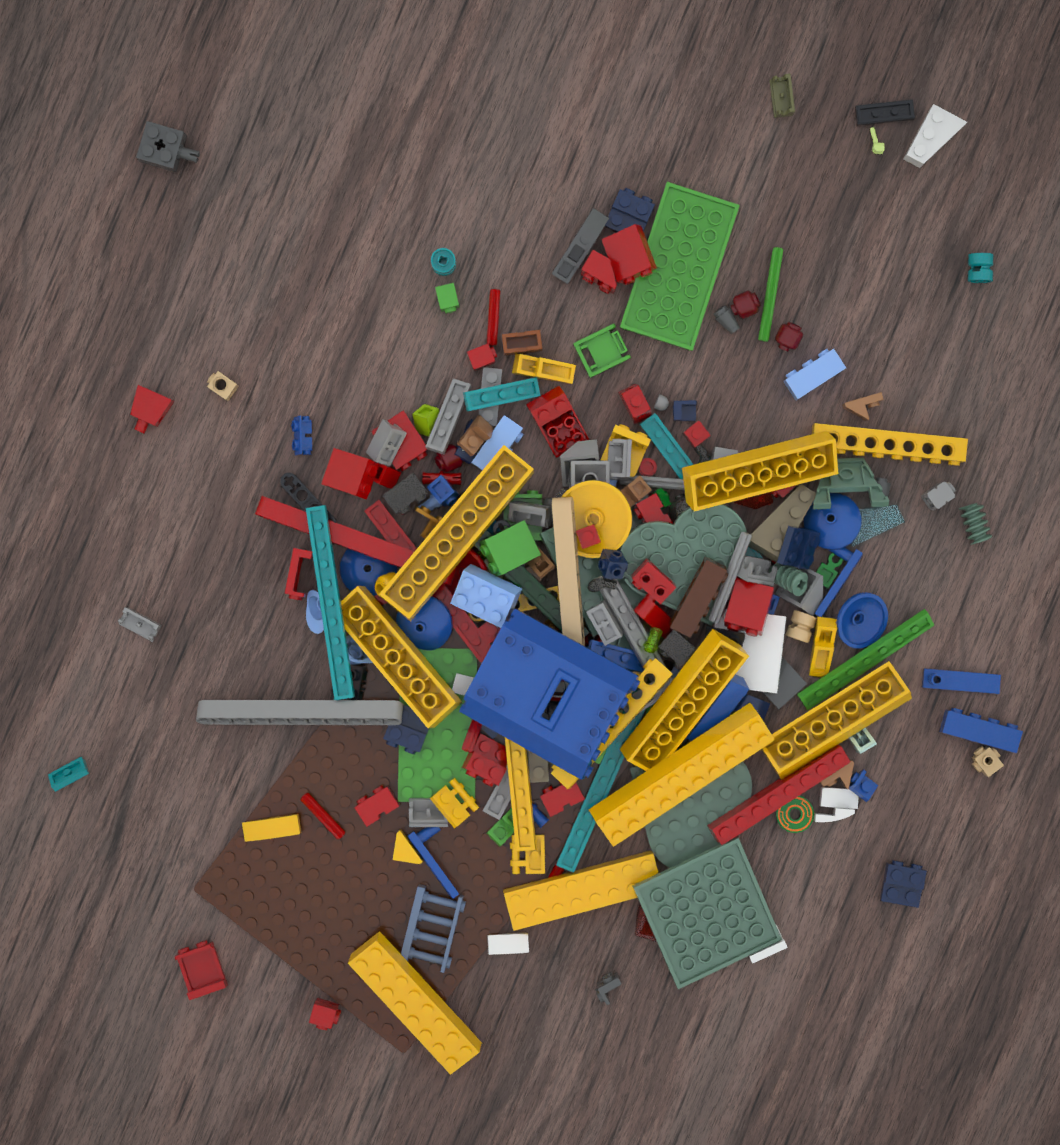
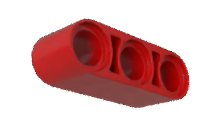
(653, 615)

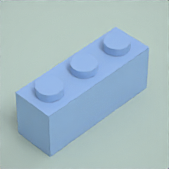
(814, 373)
(504, 434)

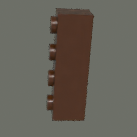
(698, 596)

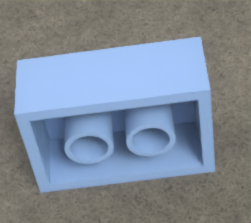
(486, 595)

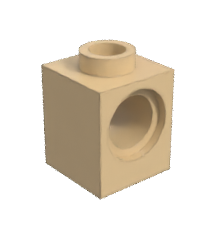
(230, 387)

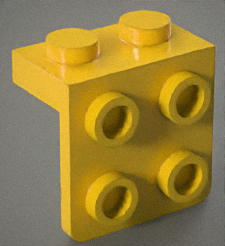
(639, 445)

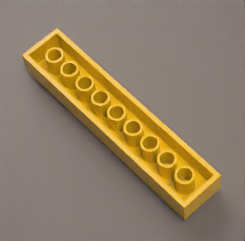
(457, 533)
(681, 774)

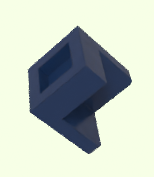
(684, 410)

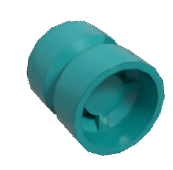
(443, 262)
(980, 267)

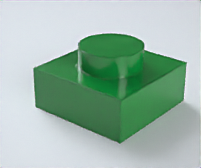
(663, 496)

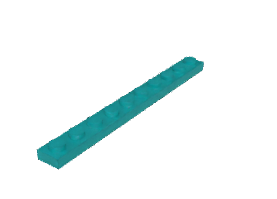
(673, 453)
(330, 602)
(597, 792)

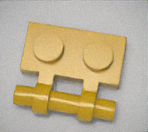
(449, 804)
(533, 860)

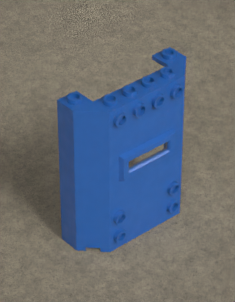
(521, 679)

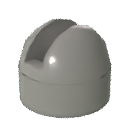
(661, 403)

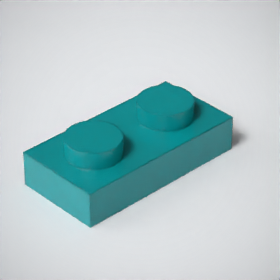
(68, 774)

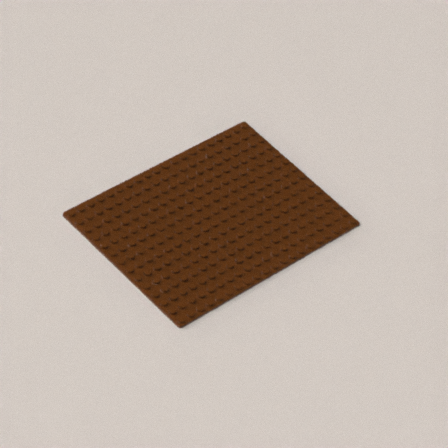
(328, 896)

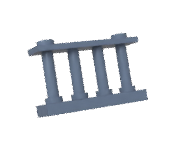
(413, 933)

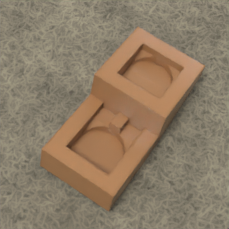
(636, 490)

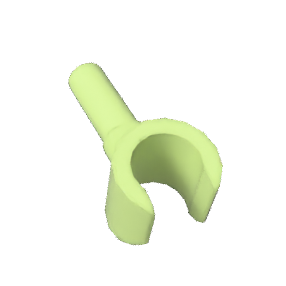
(877, 148)

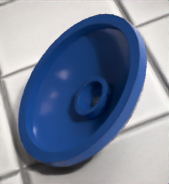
(842, 529)
(353, 570)
(869, 620)
(436, 625)

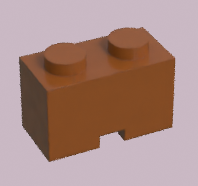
(522, 342)

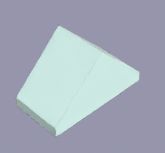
(862, 741)

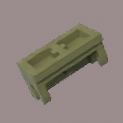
(782, 96)

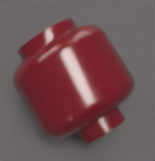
(745, 304)
(789, 336)
(448, 461)

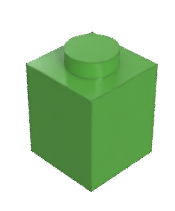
(447, 298)

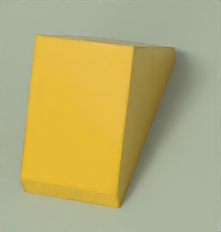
(404, 850)

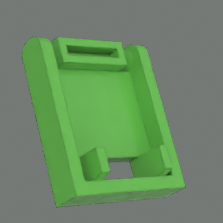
(604, 348)

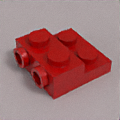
(486, 761)

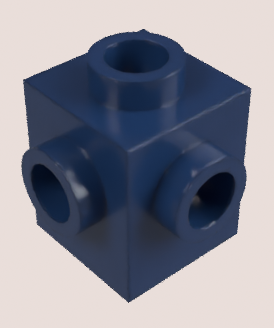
(612, 564)

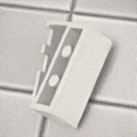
(933, 133)

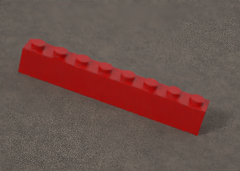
(777, 795)

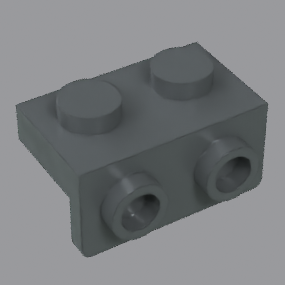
(609, 982)

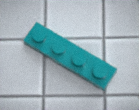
(501, 394)

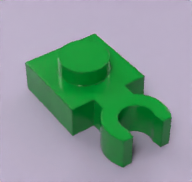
(828, 571)

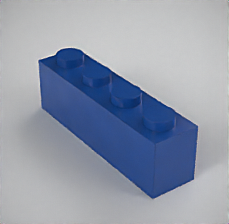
(721, 707)
(981, 731)

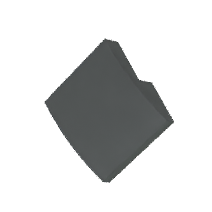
(789, 685)

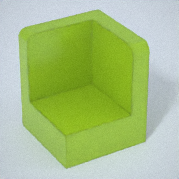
(425, 418)

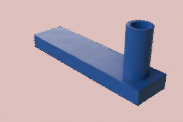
(852, 560)
(619, 655)
(961, 681)
(417, 841)

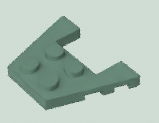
(852, 477)

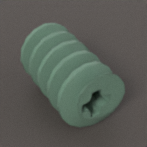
(976, 523)
(790, 579)

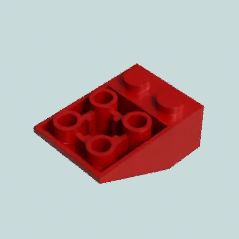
(557, 420)

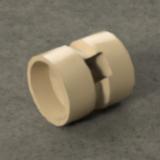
(801, 626)

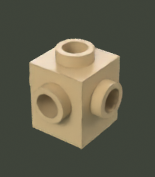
(993, 763)

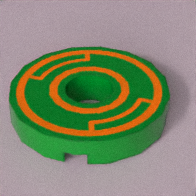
(802, 822)

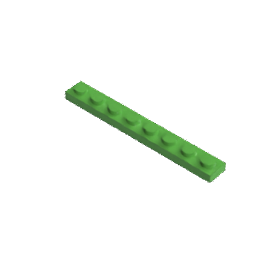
(865, 659)

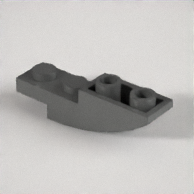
(580, 245)

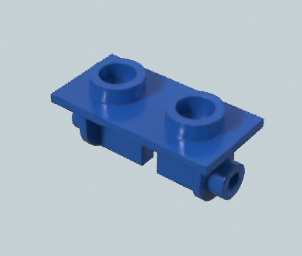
(300, 428)

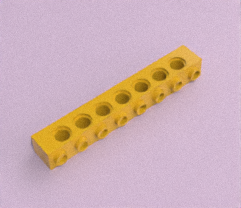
(957, 446)
(662, 676)

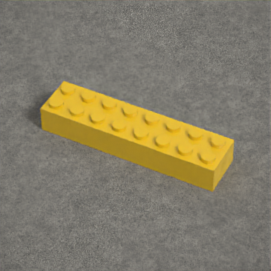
(760, 470)
(397, 658)
(684, 701)
(836, 720)
(578, 891)
(415, 1003)

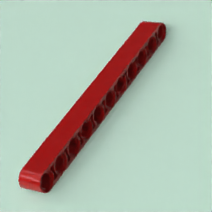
(340, 534)

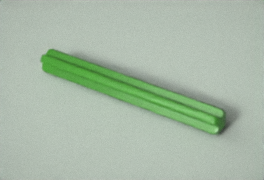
(770, 295)

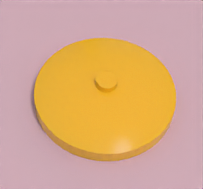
(605, 507)

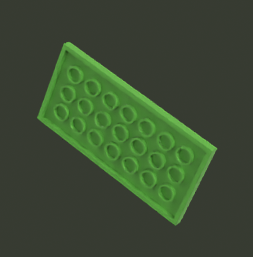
(688, 251)
(442, 750)

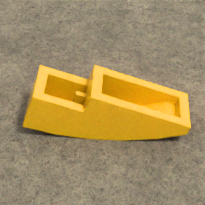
(543, 368)
(822, 646)
(271, 827)

